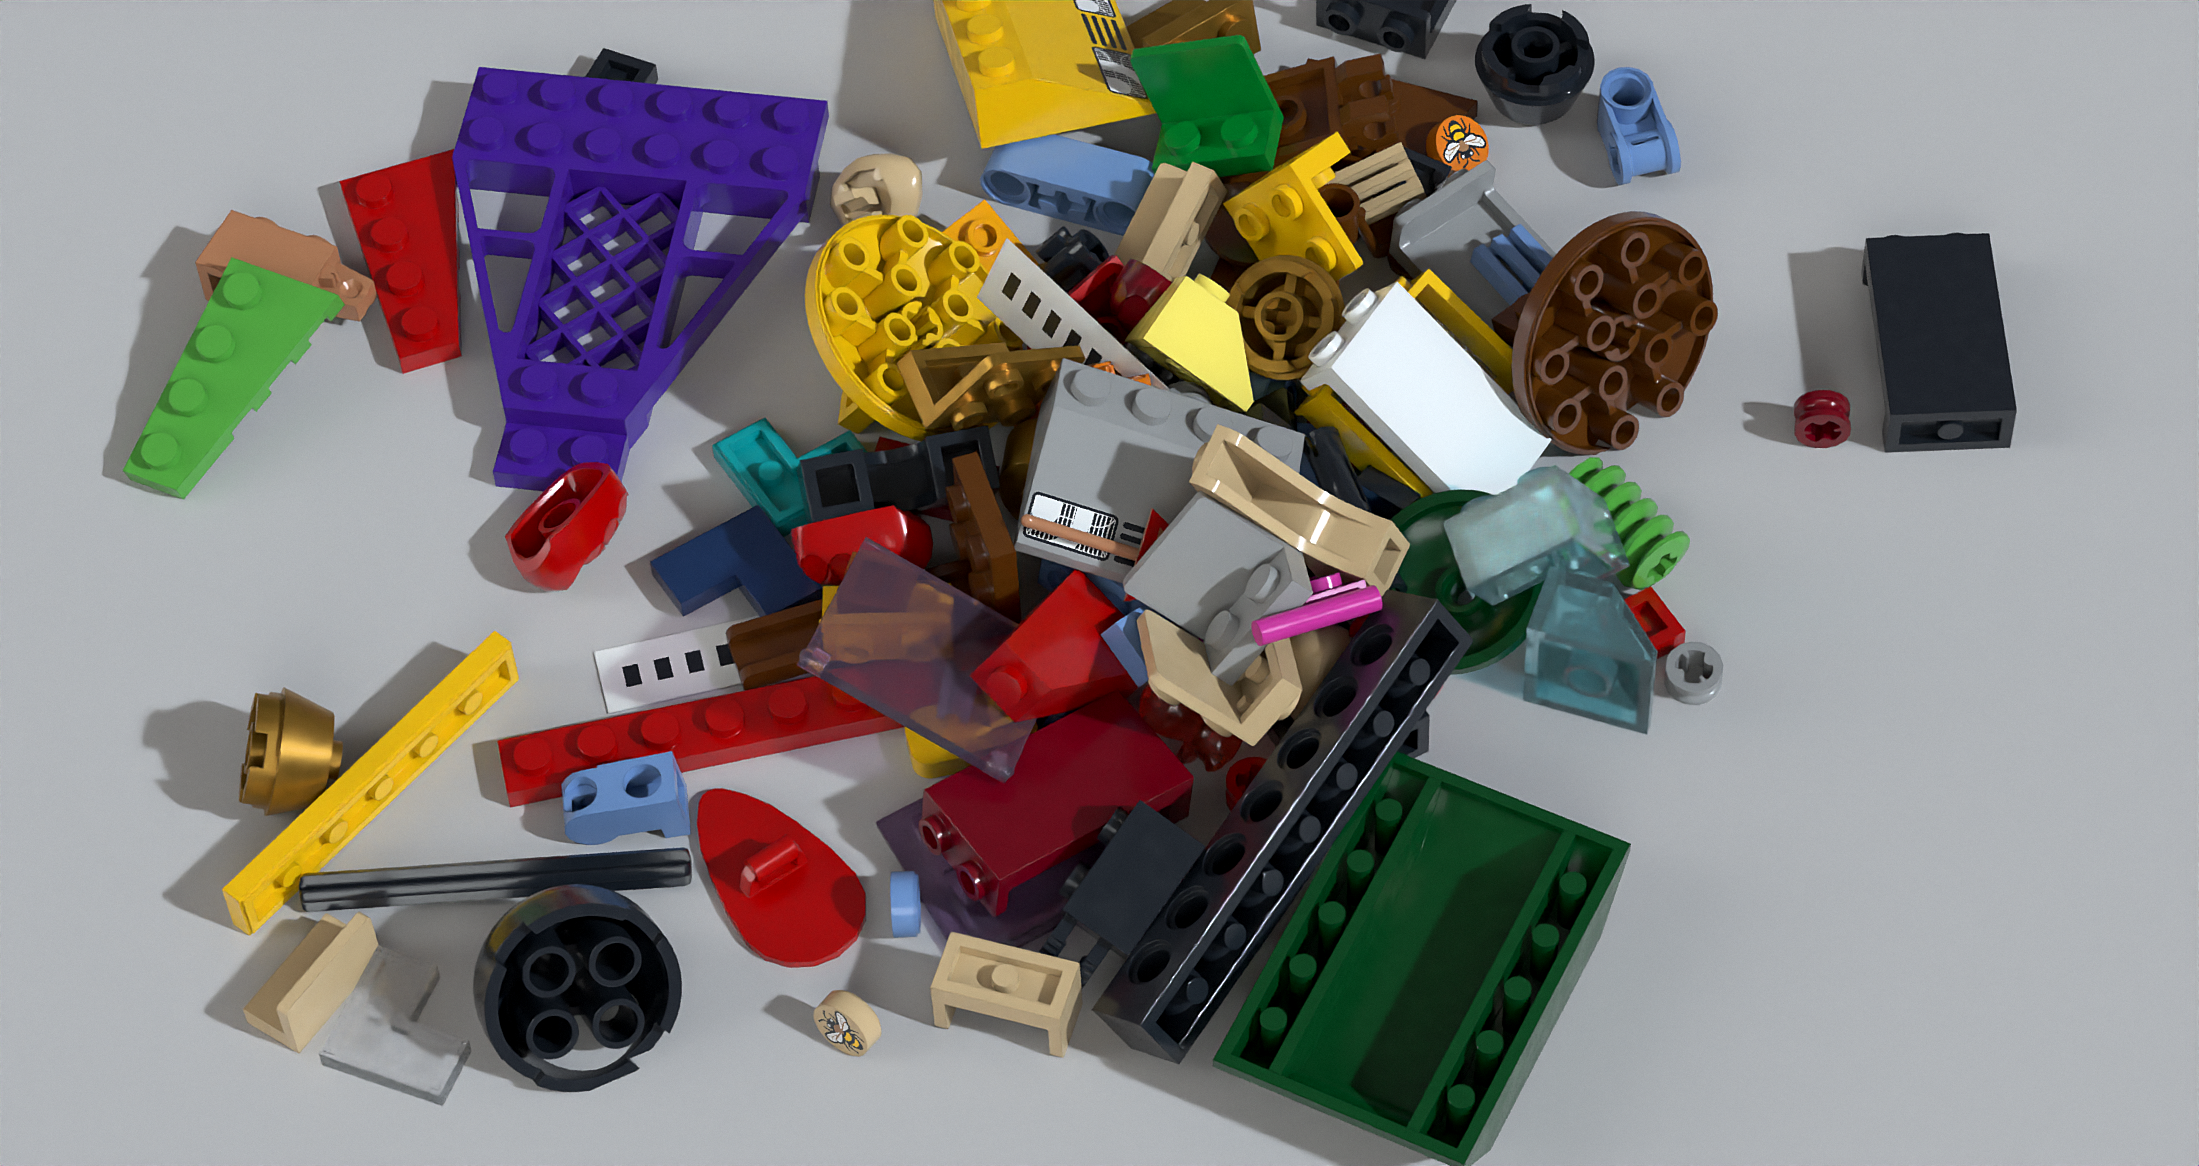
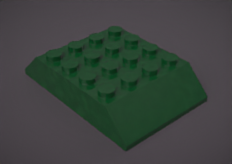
(1428, 962)

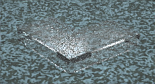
(381, 1036)

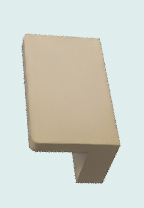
(1172, 219)
(313, 980)

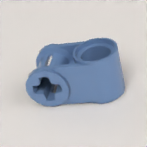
(1635, 126)

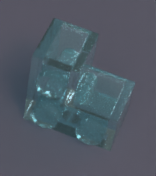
(1541, 522)

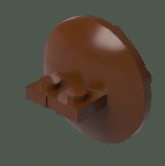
(1609, 328)

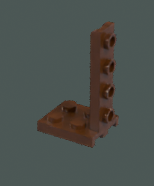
(770, 645)

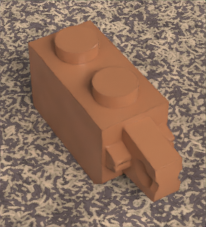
(286, 253)

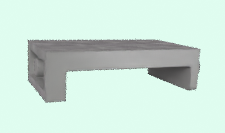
(1447, 228)

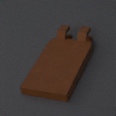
(1328, 99)

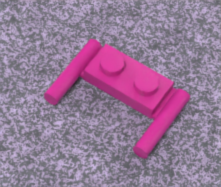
(1328, 605)

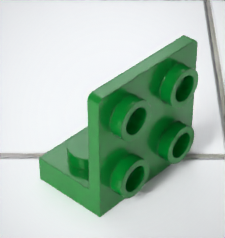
(1210, 105)

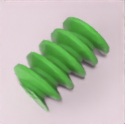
(1645, 538)

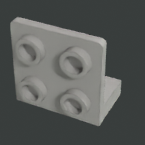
(1218, 576)

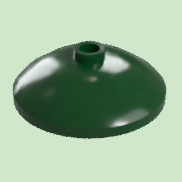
(1434, 573)

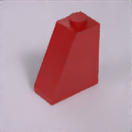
(1056, 655)

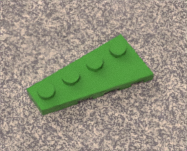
(232, 358)

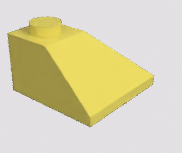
(1198, 340)

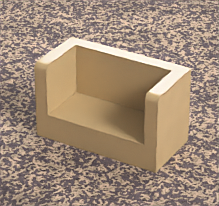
(1008, 986)

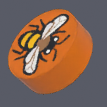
(1457, 143)

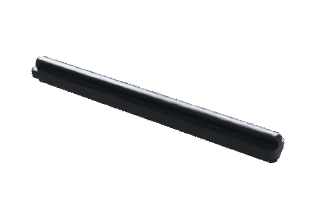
(492, 879)

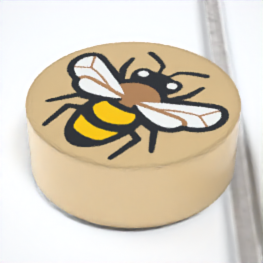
(847, 1022)

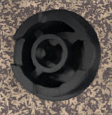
(1534, 64)

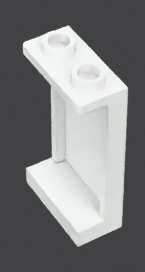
(1425, 395)

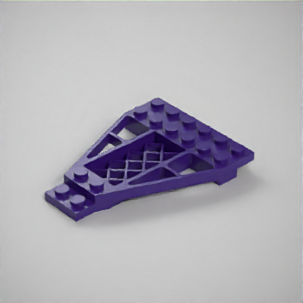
(608, 147)

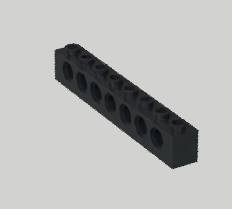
(1282, 826)

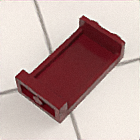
(1054, 802)

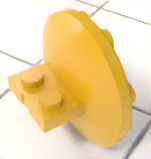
(888, 291)

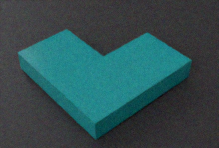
(767, 473)

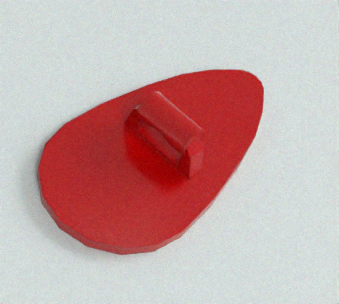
(778, 881)

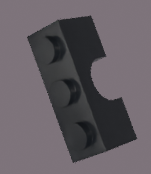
(905, 477)

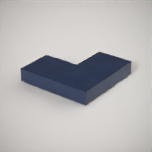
(734, 555)

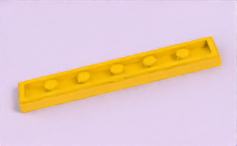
(371, 783)

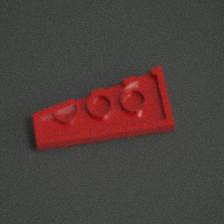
(411, 249)

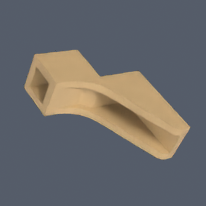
(1289, 506)

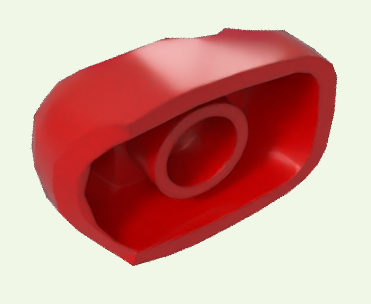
(567, 525)
(827, 545)

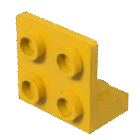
(1289, 216)

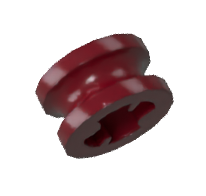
(1822, 419)

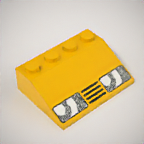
(1040, 65)

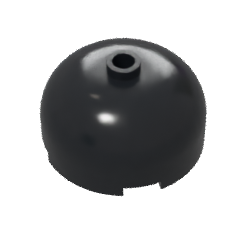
(569, 957)

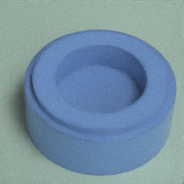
(905, 904)

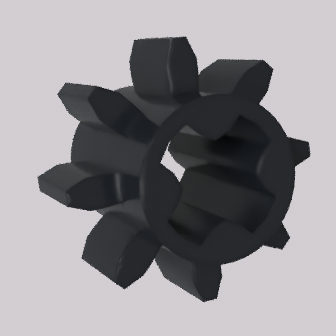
(1071, 258)

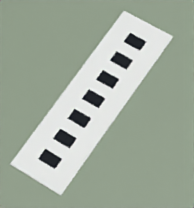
(1048, 316)
(667, 667)

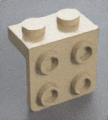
(1182, 674)

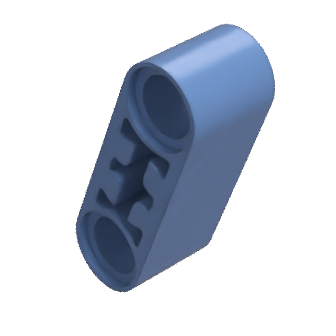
(1069, 181)

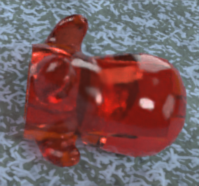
(1188, 727)

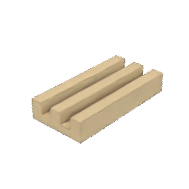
(1378, 174)

